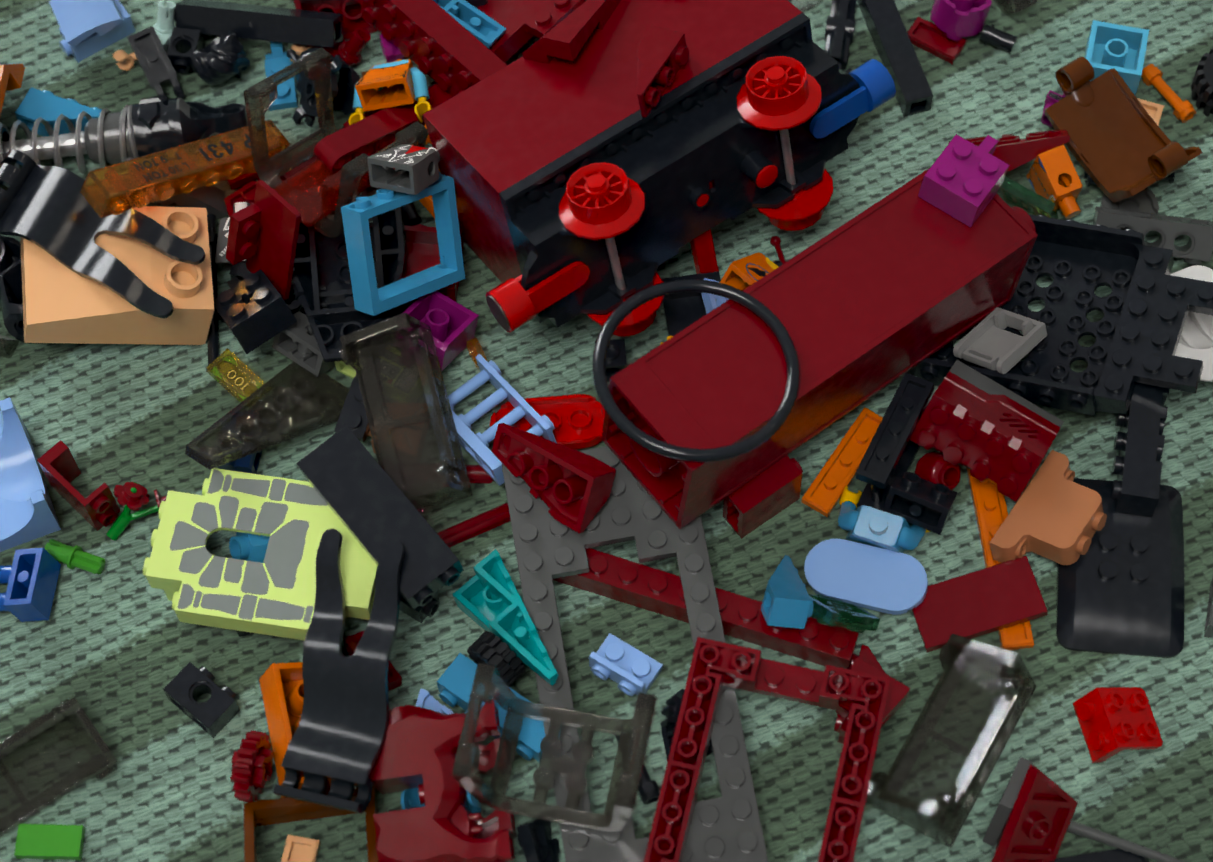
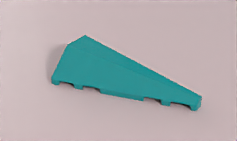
(498, 608)

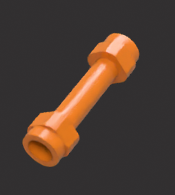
(1182, 109)

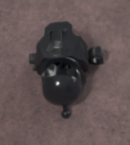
(341, 91)

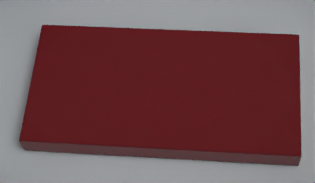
(979, 603)

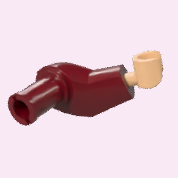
(348, 50)

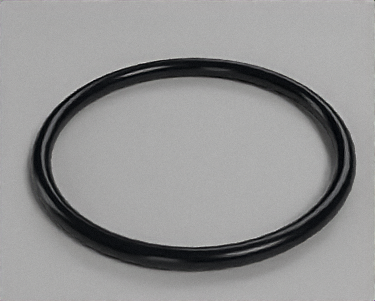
(674, 451)

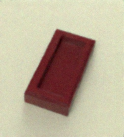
(934, 40)

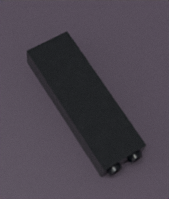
(380, 512)

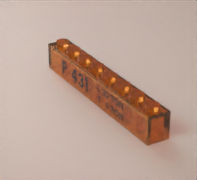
(175, 170)

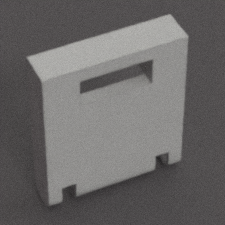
(997, 348)

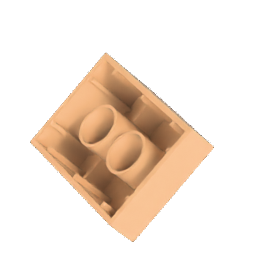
(78, 310)

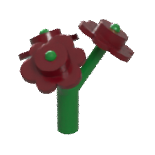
(132, 497)

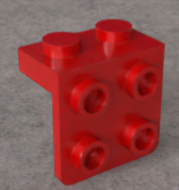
(1116, 721)

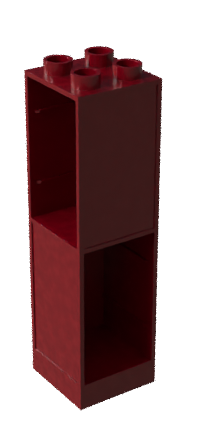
(859, 316)

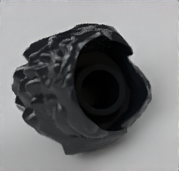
(221, 59)

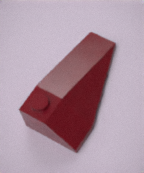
(1020, 151)
(564, 478)

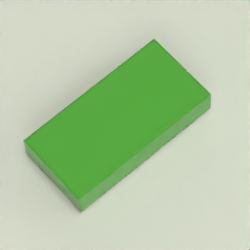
(49, 841)

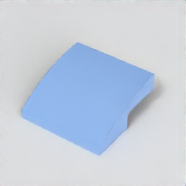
(84, 17)

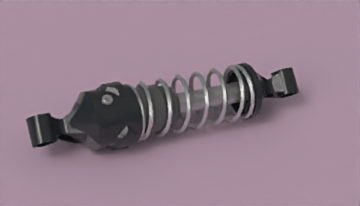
(131, 133)

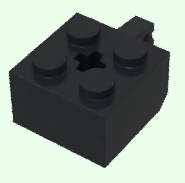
(253, 310)

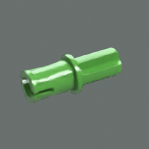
(75, 557)

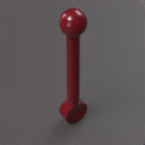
(776, 241)

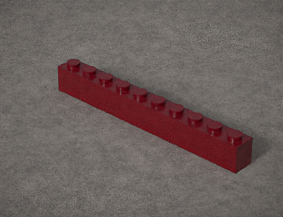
(739, 615)

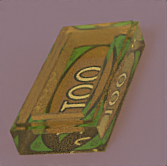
(234, 375)

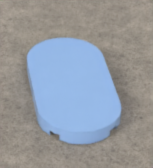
(866, 576)

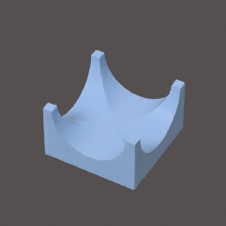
(24, 497)

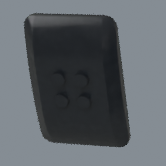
(1128, 584)

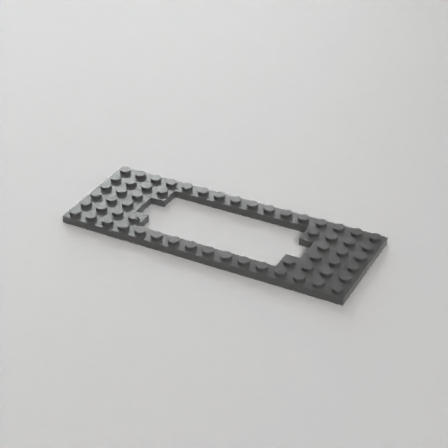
(546, 550)

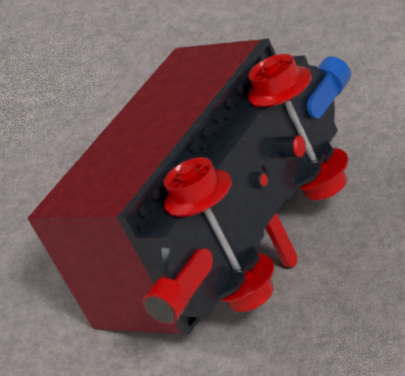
(588, 197)

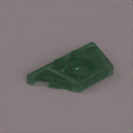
(842, 614)

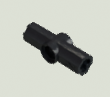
(840, 30)

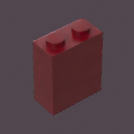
(763, 496)

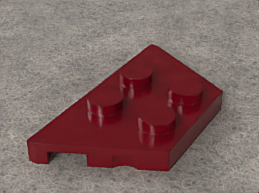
(1036, 821)

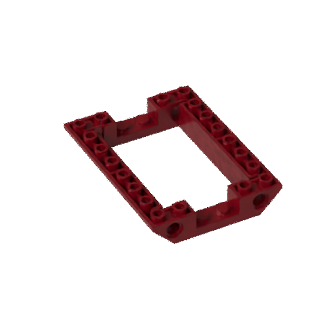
(743, 668)

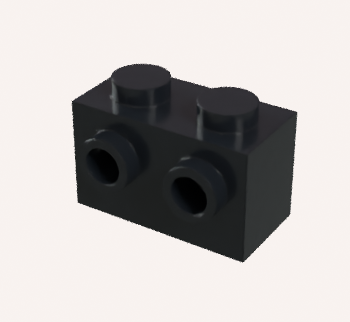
(920, 501)

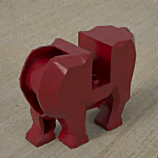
(421, 755)

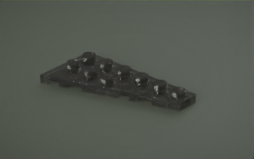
(276, 412)

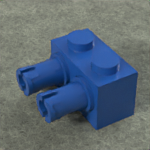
(30, 584)

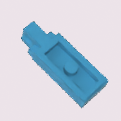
(287, 90)

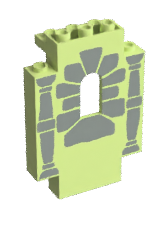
(244, 594)

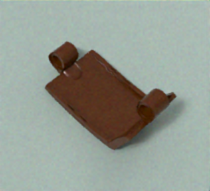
(1113, 132)

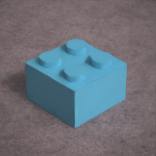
(1117, 48)

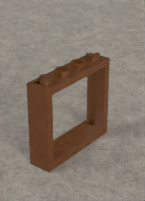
(291, 810)

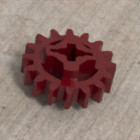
(251, 766)

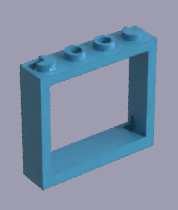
(360, 255)

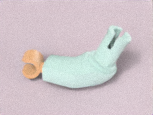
(163, 30)

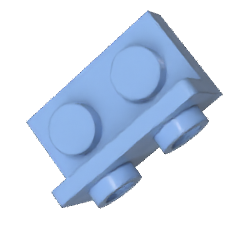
(624, 665)

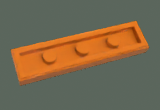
(842, 464)

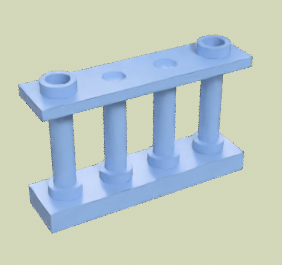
(478, 443)

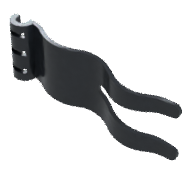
(52, 213)
(343, 696)

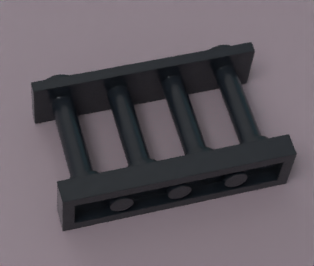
(891, 444)

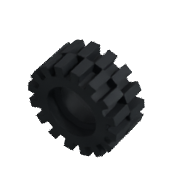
(494, 652)

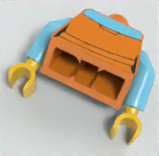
(391, 86)

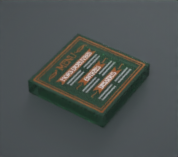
(1027, 199)

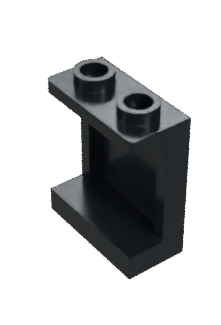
(685, 307)

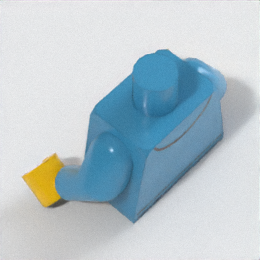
(875, 526)

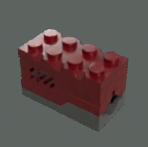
(986, 429)

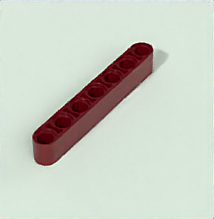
(371, 133)

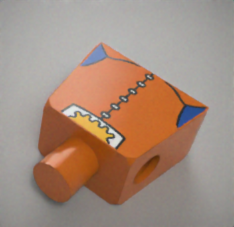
(1057, 180)

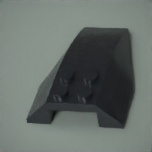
(325, 282)

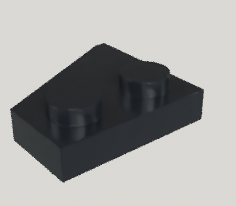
(537, 841)

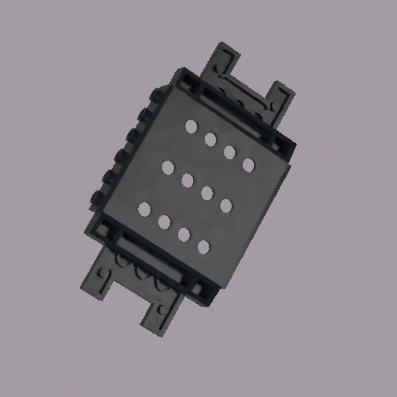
(1132, 339)

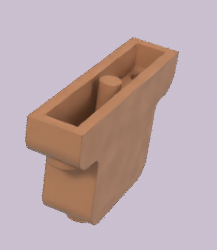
(1051, 517)

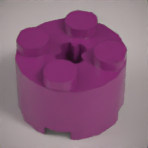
(960, 17)

